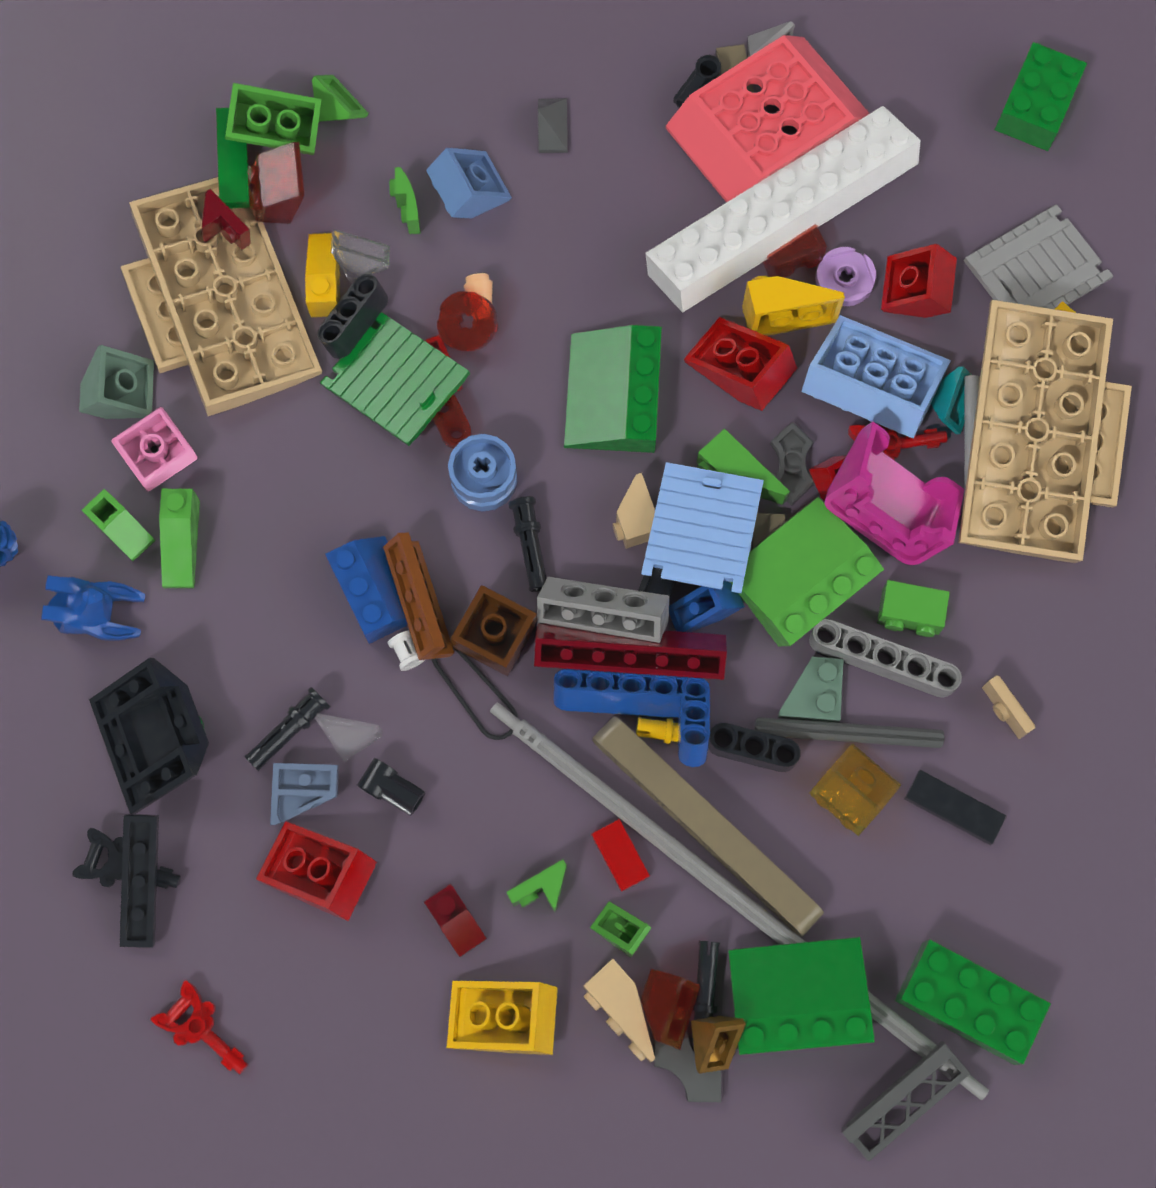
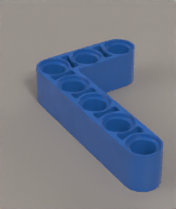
(644, 696)

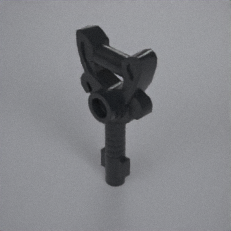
(113, 868)

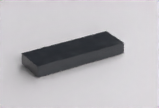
(955, 807)

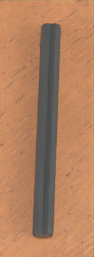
(851, 732)

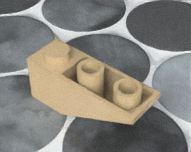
(620, 1000)

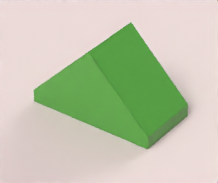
(620, 928)

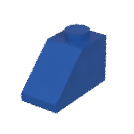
(704, 607)

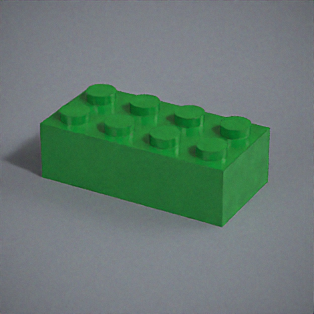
(973, 1002)

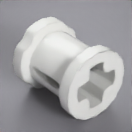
(405, 650)

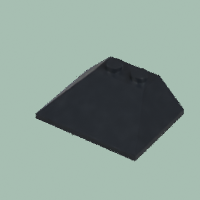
(150, 732)

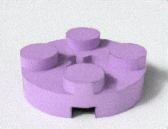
(853, 264)

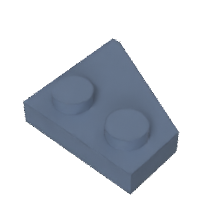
(301, 788)

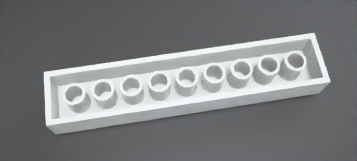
(782, 207)

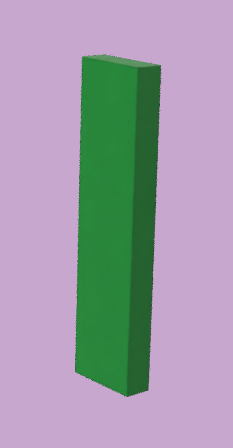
(231, 166)

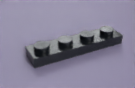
(139, 880)

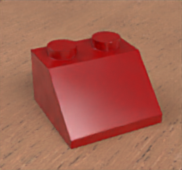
(919, 282)

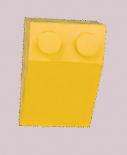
(788, 305)
(502, 1017)

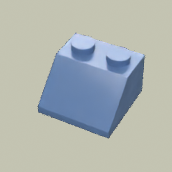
(467, 182)

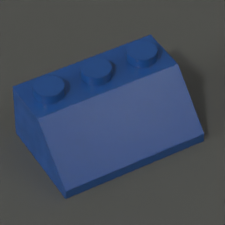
(368, 586)

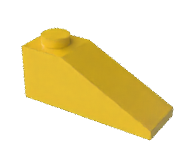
(321, 276)

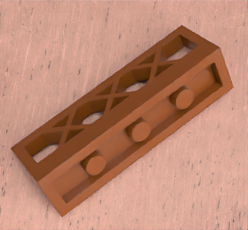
(418, 598)

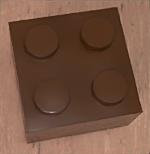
(494, 630)

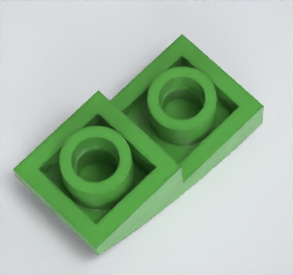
(405, 199)

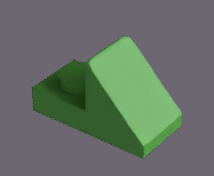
(548, 881)

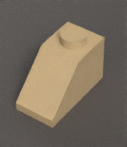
(635, 514)

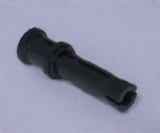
(528, 529)
(297, 718)

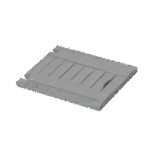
(1038, 263)

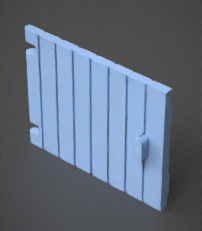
(703, 531)

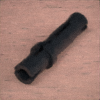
(706, 978)

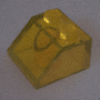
(855, 789)

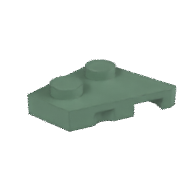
(817, 692)

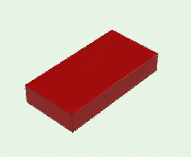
(620, 855)

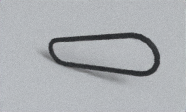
(465, 705)

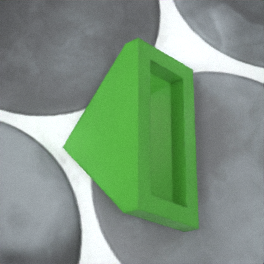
(336, 100)

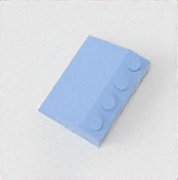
(875, 376)

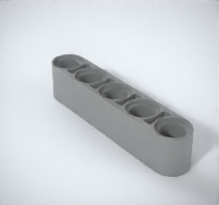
(900, 657)

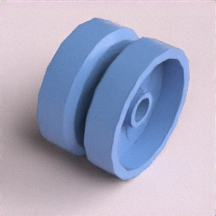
(468, 477)

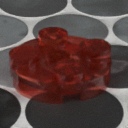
(450, 321)

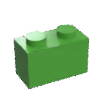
(913, 608)

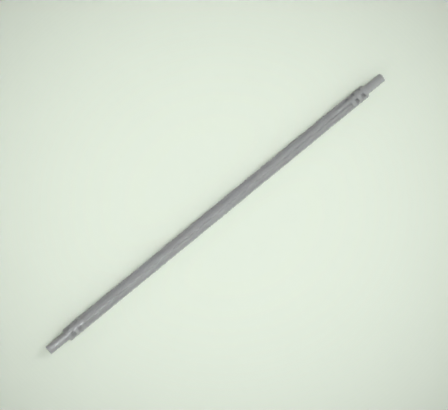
(709, 877)

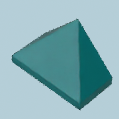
(950, 399)

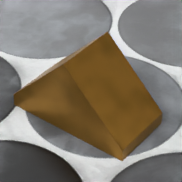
(715, 1042)

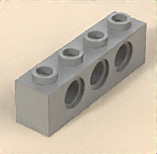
(603, 609)

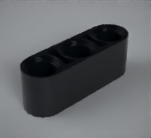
(352, 316)
(768, 742)

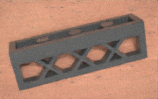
(896, 1092)

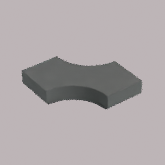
(791, 449)
(698, 1087)

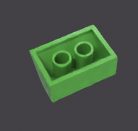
(272, 118)

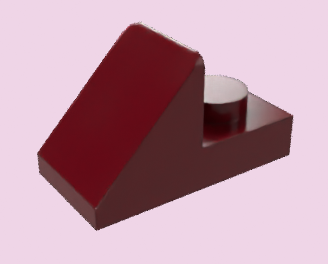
(220, 218)
(455, 920)

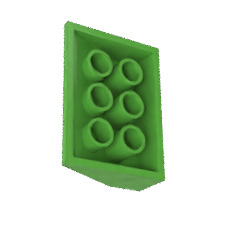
(805, 572)

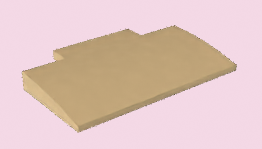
(216, 304)
(1043, 433)

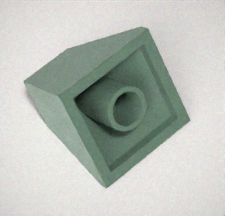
(117, 385)

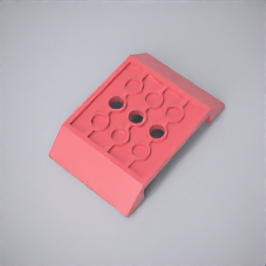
(740, 142)

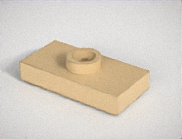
(1007, 707)

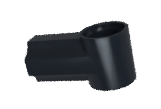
(696, 80)
(384, 783)

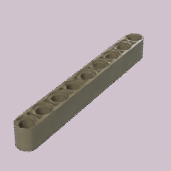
(708, 826)

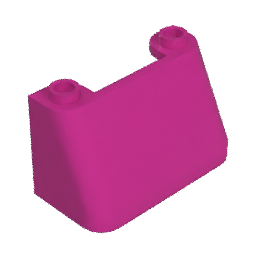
(891, 503)

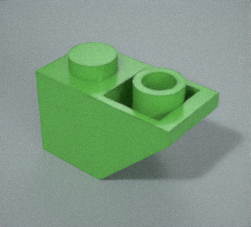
(118, 525)

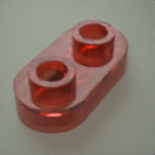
(452, 421)

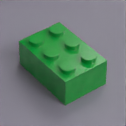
(1040, 96)

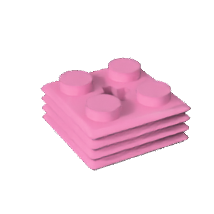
(156, 467)

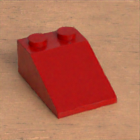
(742, 362)
(317, 870)

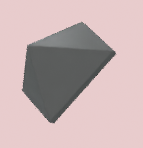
(552, 125)

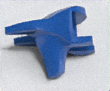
(88, 607)

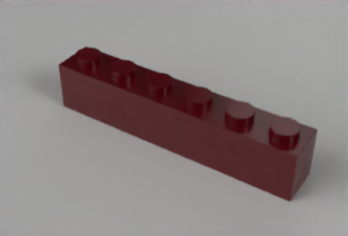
(676, 654)

